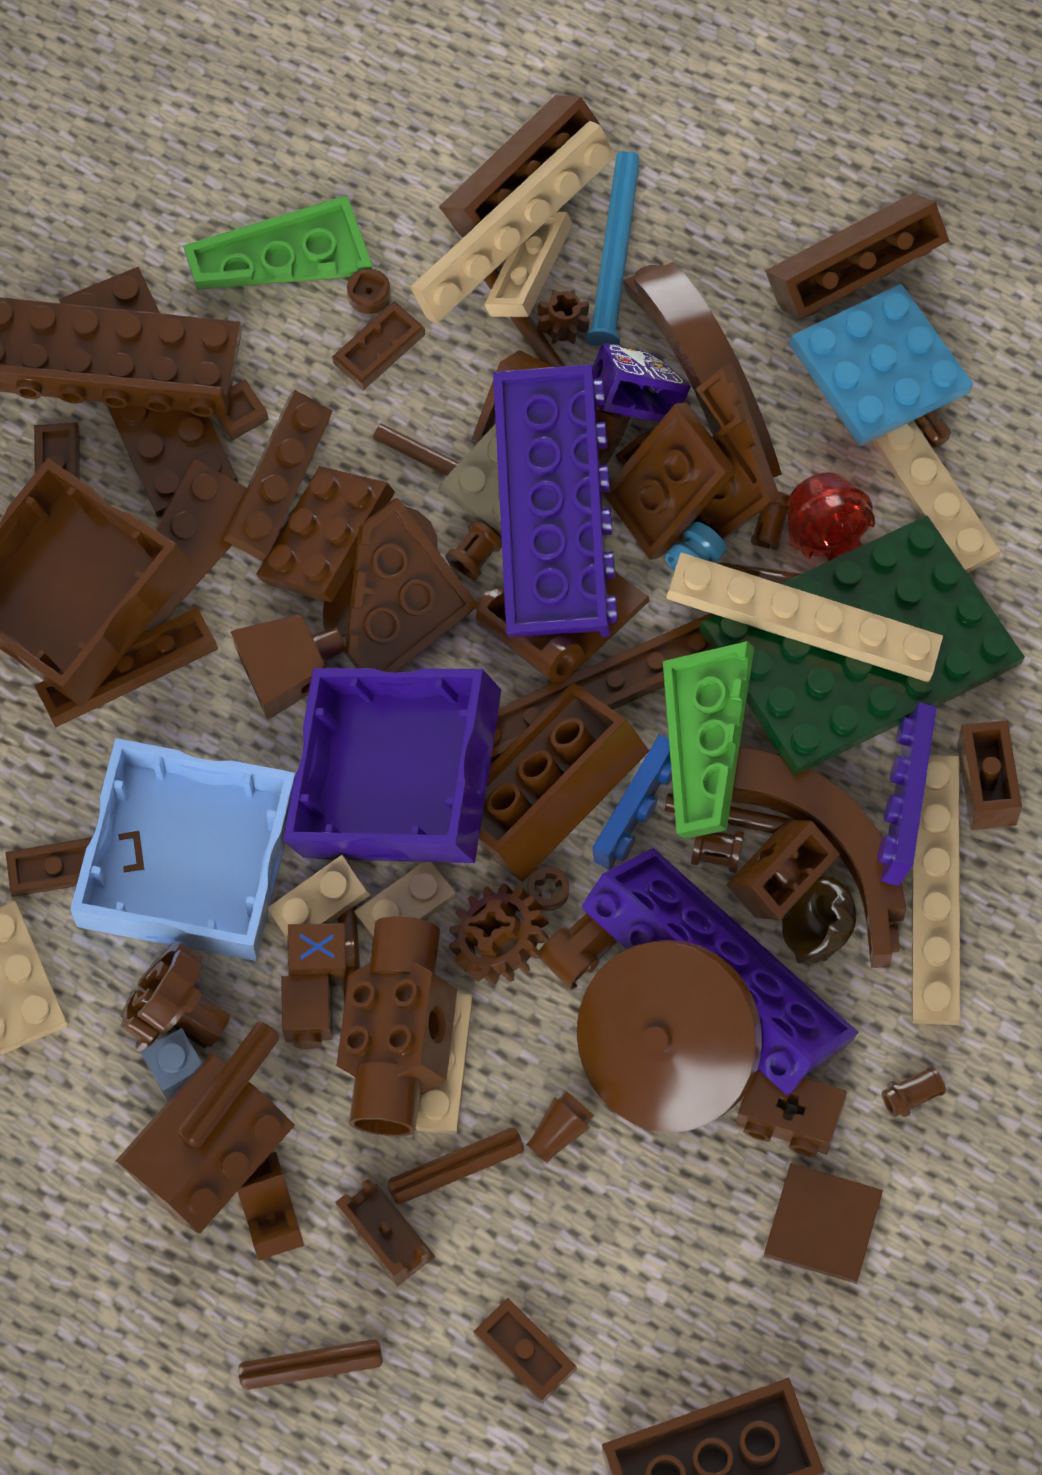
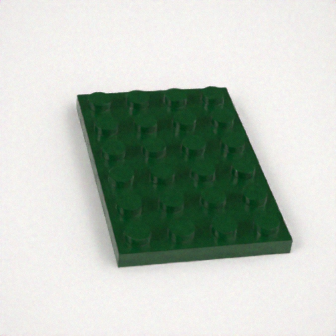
(827, 702)

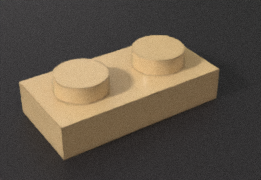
(413, 895)
(321, 896)

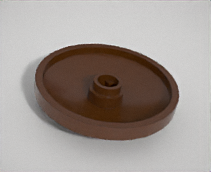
(669, 1035)

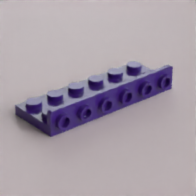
(553, 501)
(655, 902)

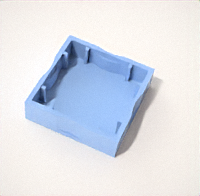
(206, 850)

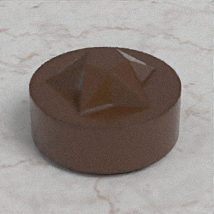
(369, 291)

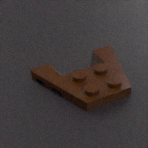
(752, 484)

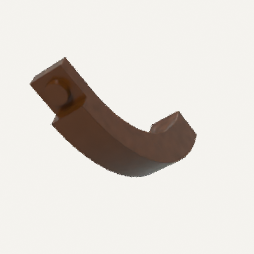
(694, 338)
(769, 783)

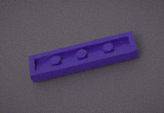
(905, 806)

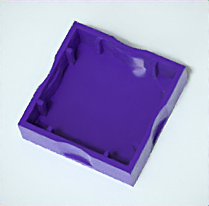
(393, 765)

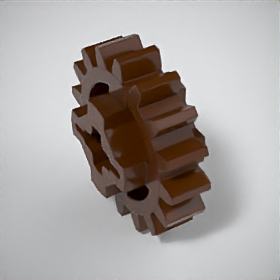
(498, 934)

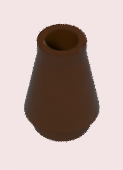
(560, 1126)

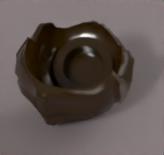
(820, 921)

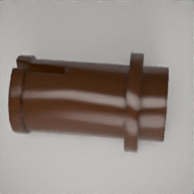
(771, 523)
(913, 1092)

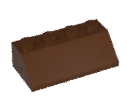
(554, 778)

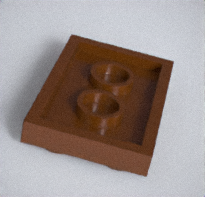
(669, 480)
(322, 533)

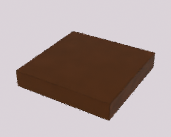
(823, 1223)

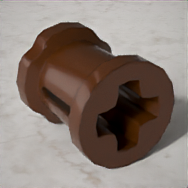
(474, 550)
(718, 849)

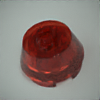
(828, 516)

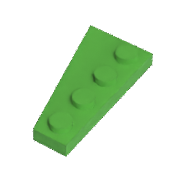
(287, 248)
(705, 725)

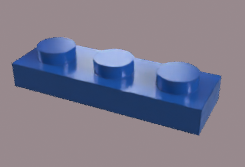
(635, 805)

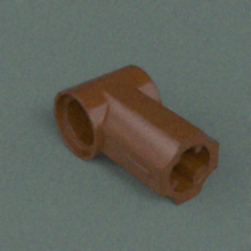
(576, 950)

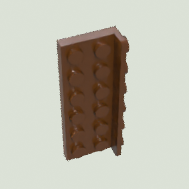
(117, 356)

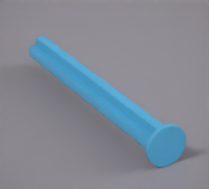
(614, 251)

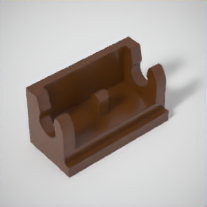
(384, 1232)

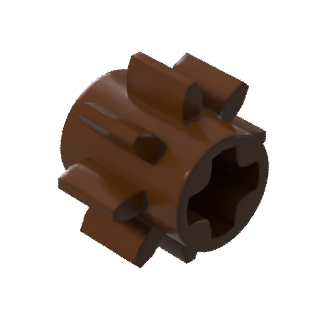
(563, 316)

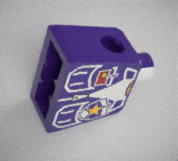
(629, 379)

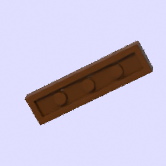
(278, 475)
(149, 658)

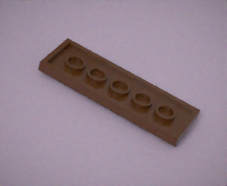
(156, 442)

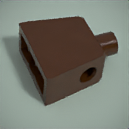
(282, 659)

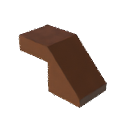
(270, 1210)

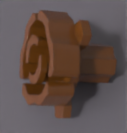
(173, 1002)

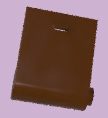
(559, 654)

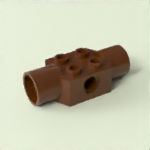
(396, 1027)

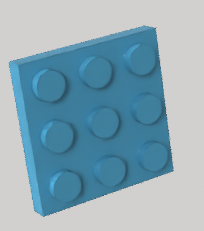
(880, 364)

